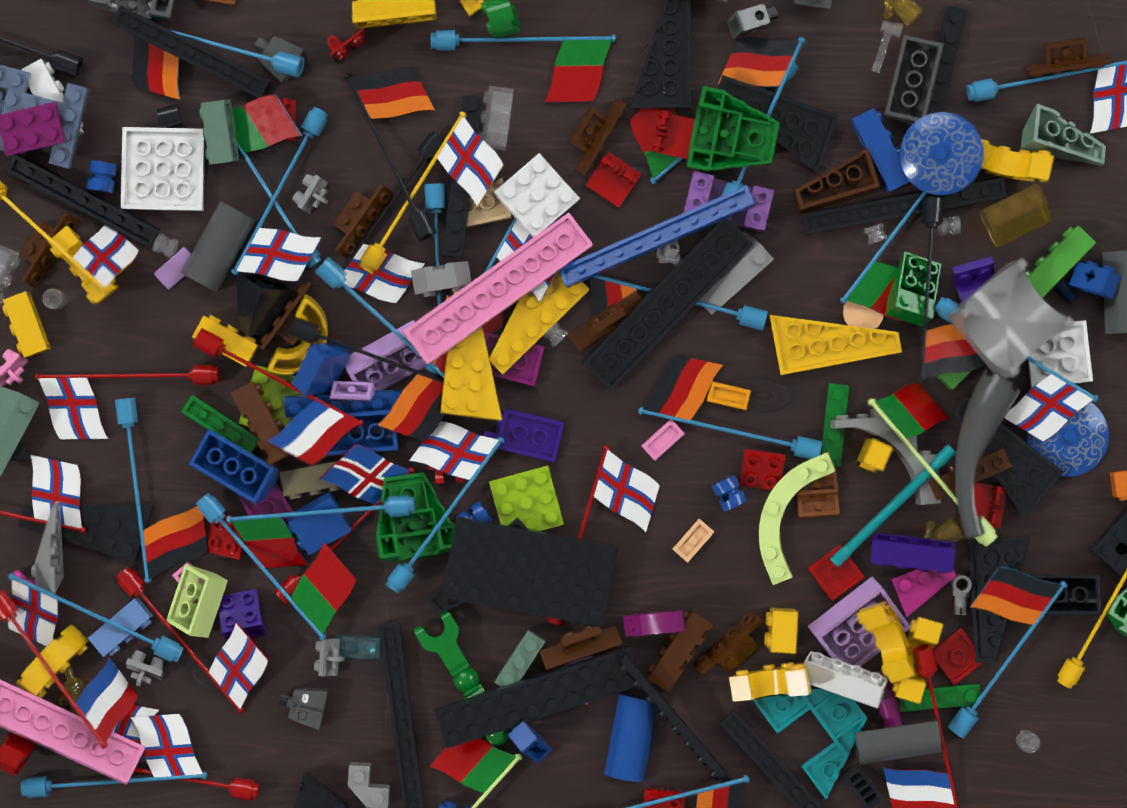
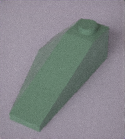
(1052, 133)
(15, 415)

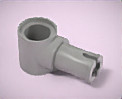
(960, 594)

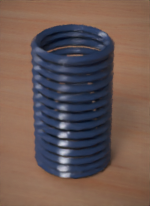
(1065, 290)

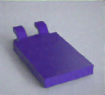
(528, 434)

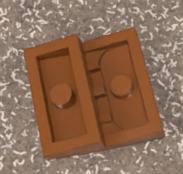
(819, 498)

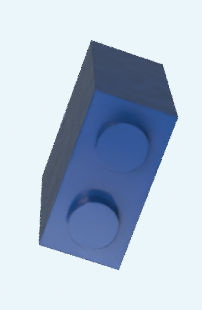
(321, 368)
(320, 528)

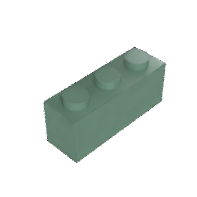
(219, 132)
(520, 659)

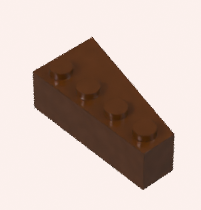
(842, 183)
(261, 419)
(679, 650)

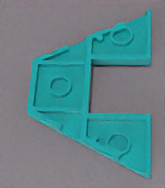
(836, 714)

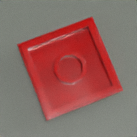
(834, 579)
(956, 656)

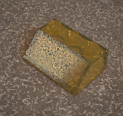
(1016, 215)

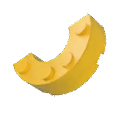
(1016, 165)
(71, 244)
(289, 360)
(921, 633)
(890, 639)
(57, 655)
(770, 680)

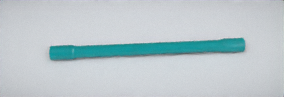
(847, 550)

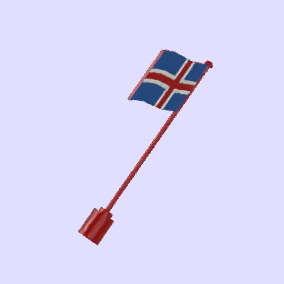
(361, 475)

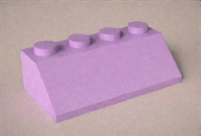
(367, 369)

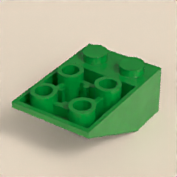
(908, 289)

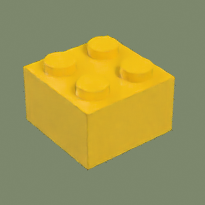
(782, 630)

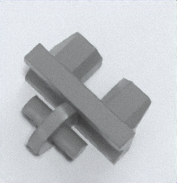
(314, 194)
(669, 253)
(329, 657)
(136, 664)

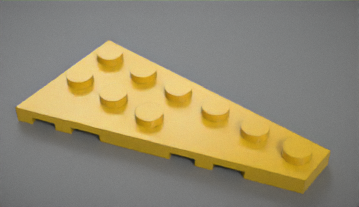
(532, 320)
(818, 344)
(469, 380)

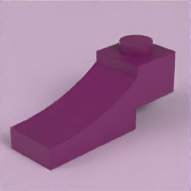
(653, 623)

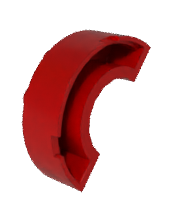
(15, 753)

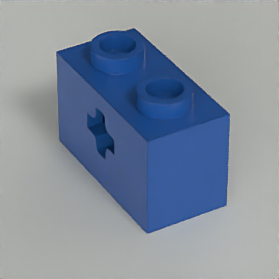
(1095, 279)
(530, 742)

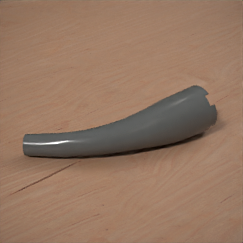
(982, 418)

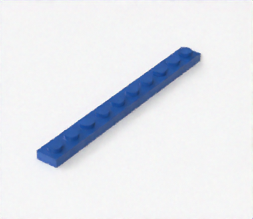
(657, 236)

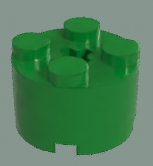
(502, 18)

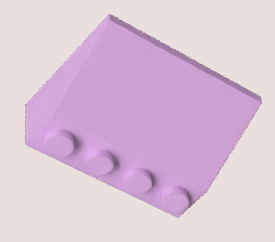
(841, 631)

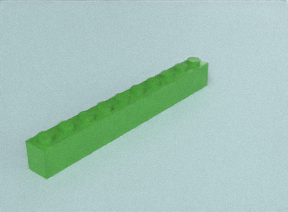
(1046, 275)

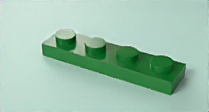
(219, 423)
(833, 437)
(945, 697)

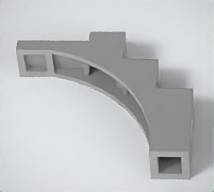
(878, 427)

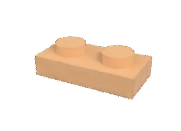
(693, 540)

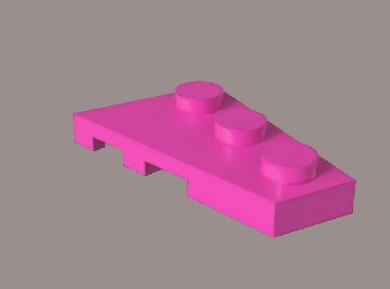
(918, 586)

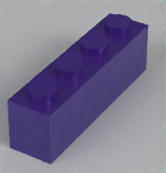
(913, 552)

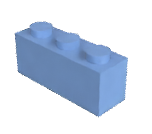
(132, 616)

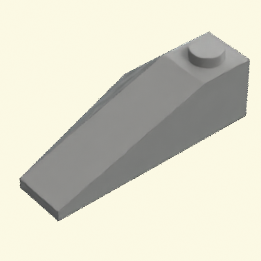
(738, 275)
(49, 560)

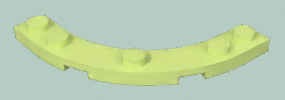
(774, 509)

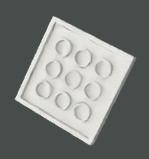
(162, 169)

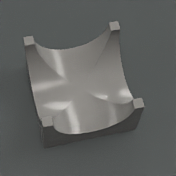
(1007, 319)

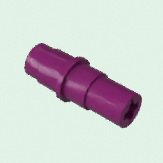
(889, 706)

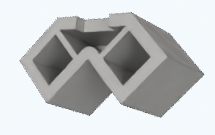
(441, 277)
(370, 794)

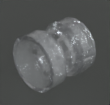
(950, 226)
(165, 245)
(58, 298)
(1031, 742)

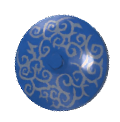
(941, 153)
(1077, 444)

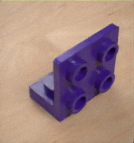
(971, 276)
(244, 610)

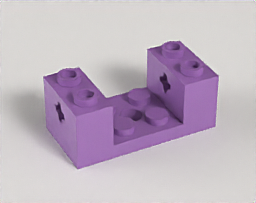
(706, 188)

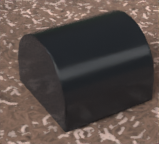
(169, 116)

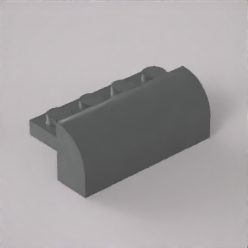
(1116, 308)
(898, 742)

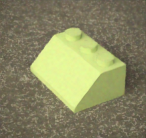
(194, 617)

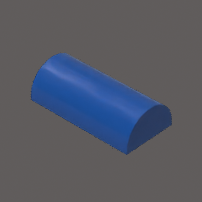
(369, 434)
(234, 467)
(630, 738)

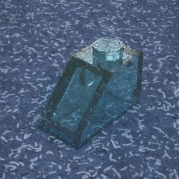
(359, 646)

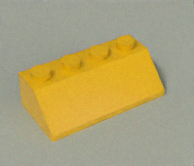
(391, 12)

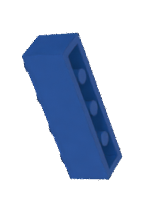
(881, 149)

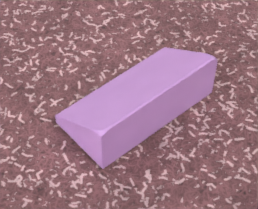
(170, 272)
(352, 390)

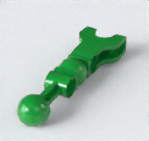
(465, 677)

